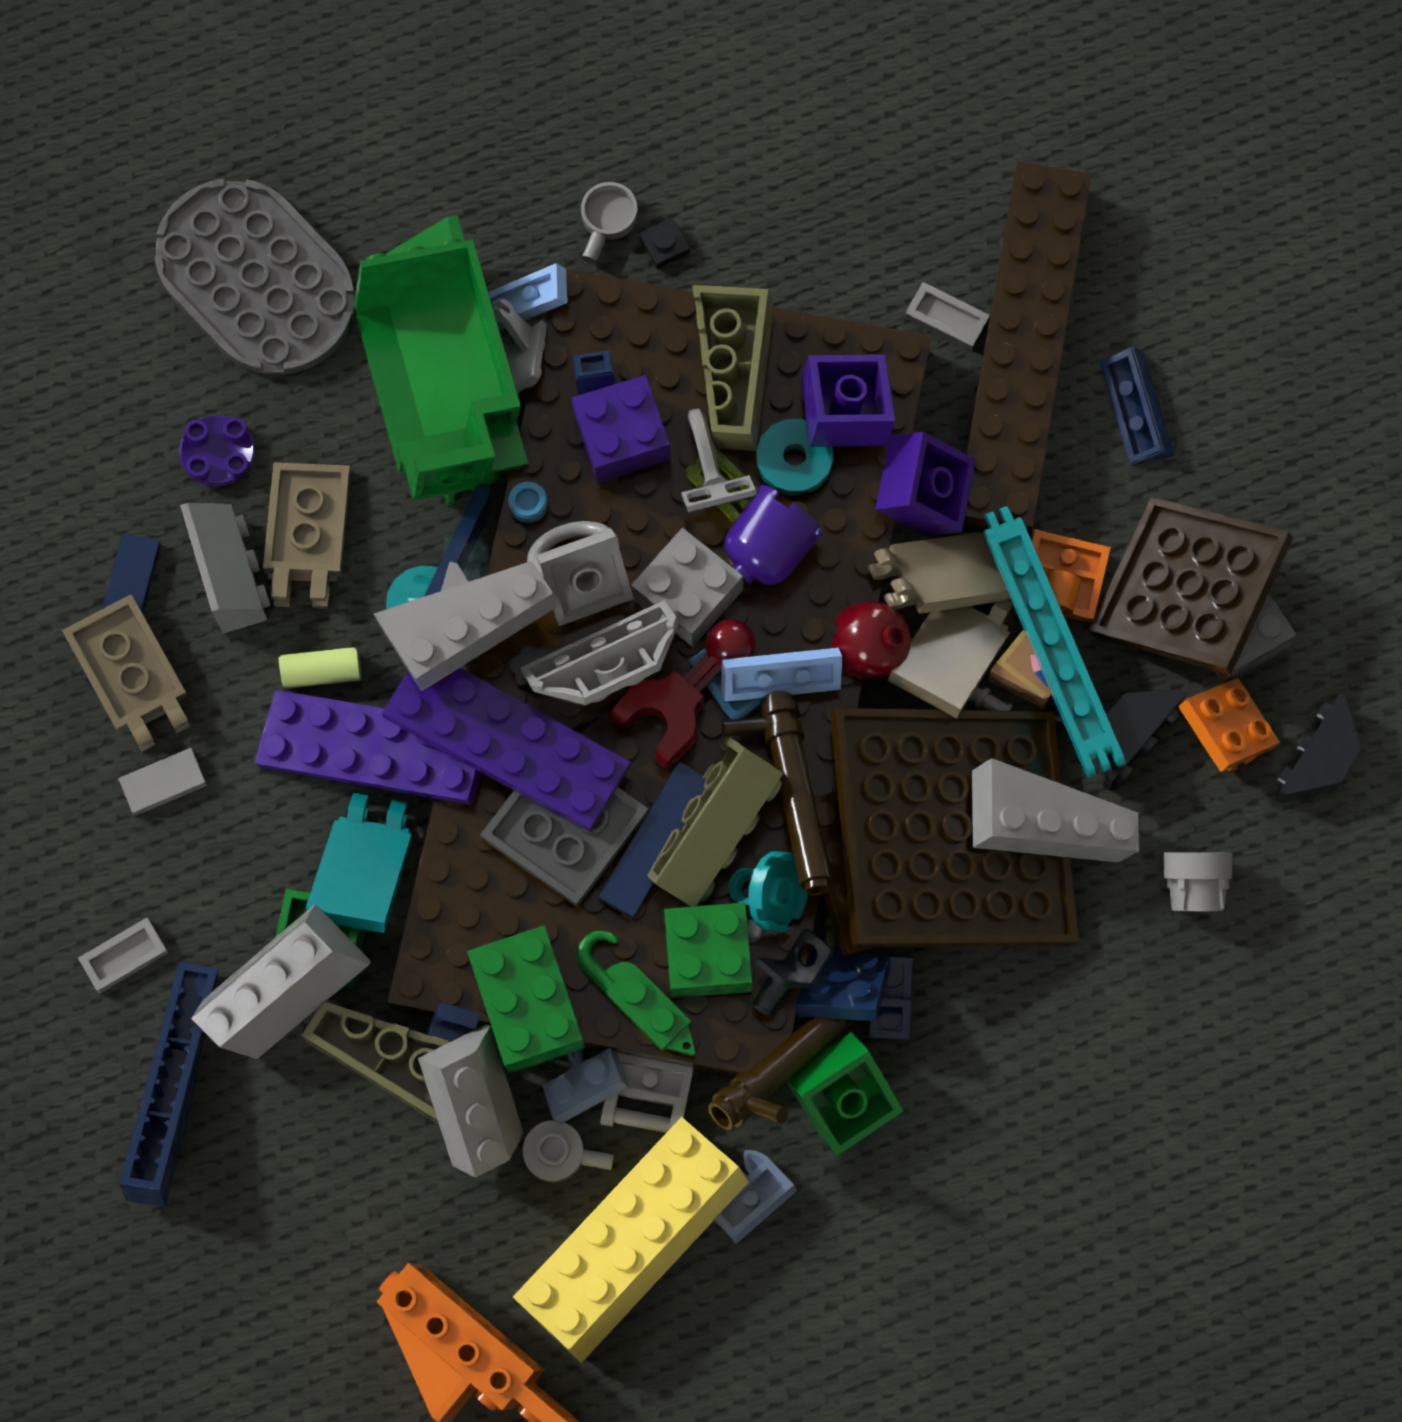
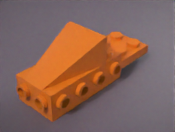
(439, 1344)

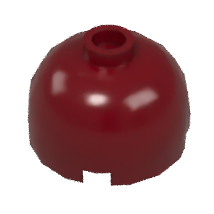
(871, 640)

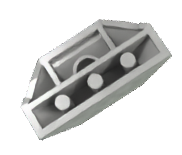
(606, 659)

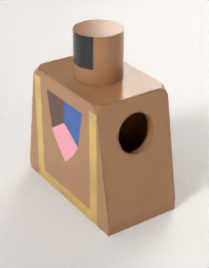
(1020, 674)

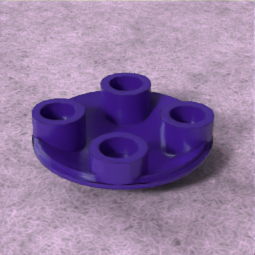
(217, 450)

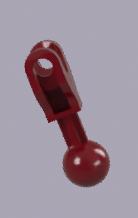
(679, 697)

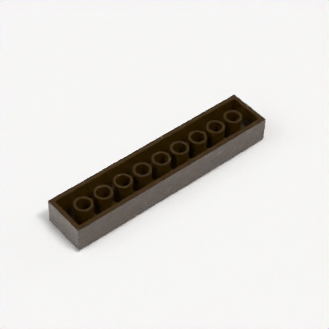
(1025, 342)

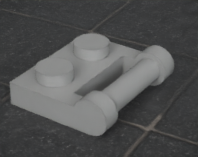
(654, 1083)

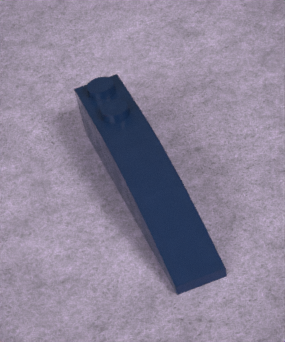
(168, 1090)

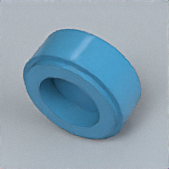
(528, 502)

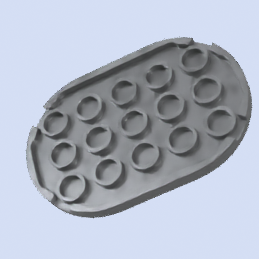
(255, 276)

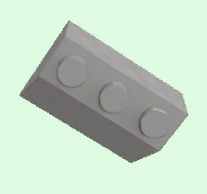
(226, 564)
(473, 1101)

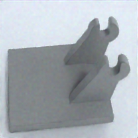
(527, 352)

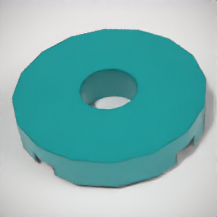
(785, 477)

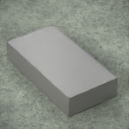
(947, 316)
(162, 781)
(123, 955)

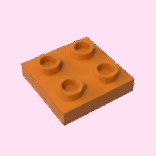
(1073, 571)
(1229, 725)

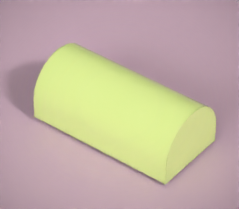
(320, 667)

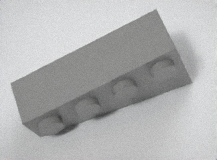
(464, 621)
(1047, 818)

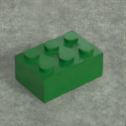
(526, 999)

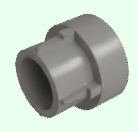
(1197, 880)

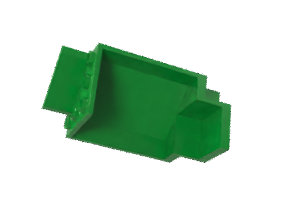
(439, 363)

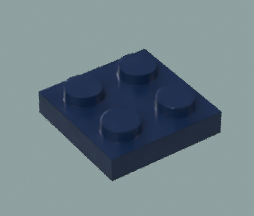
(846, 987)

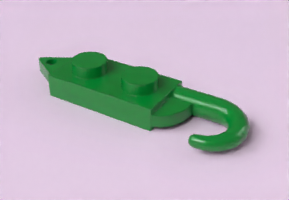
(637, 997)

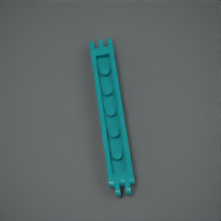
(1052, 642)

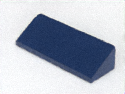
(1136, 407)

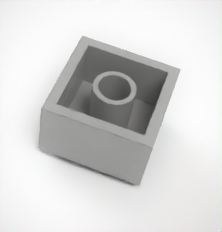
(691, 582)

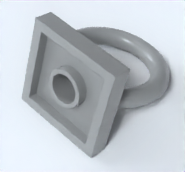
(584, 573)

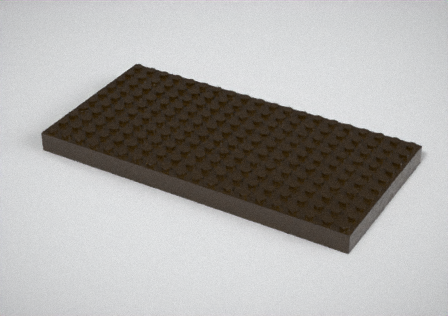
(477, 895)

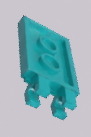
(362, 866)

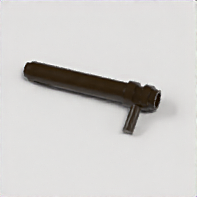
(785, 738)
(750, 1090)

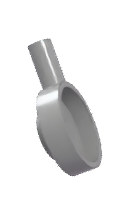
(608, 214)
(556, 1152)

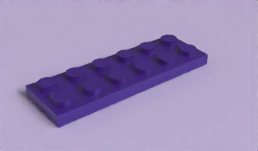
(511, 744)
(358, 748)

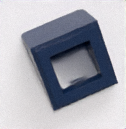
(593, 371)

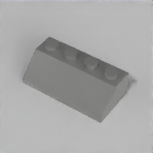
(280, 985)

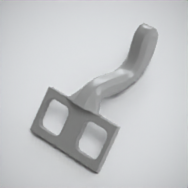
(714, 483)

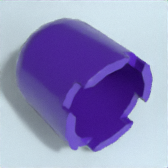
(770, 538)

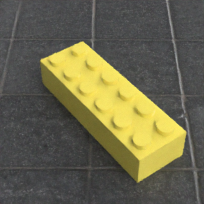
(631, 1239)

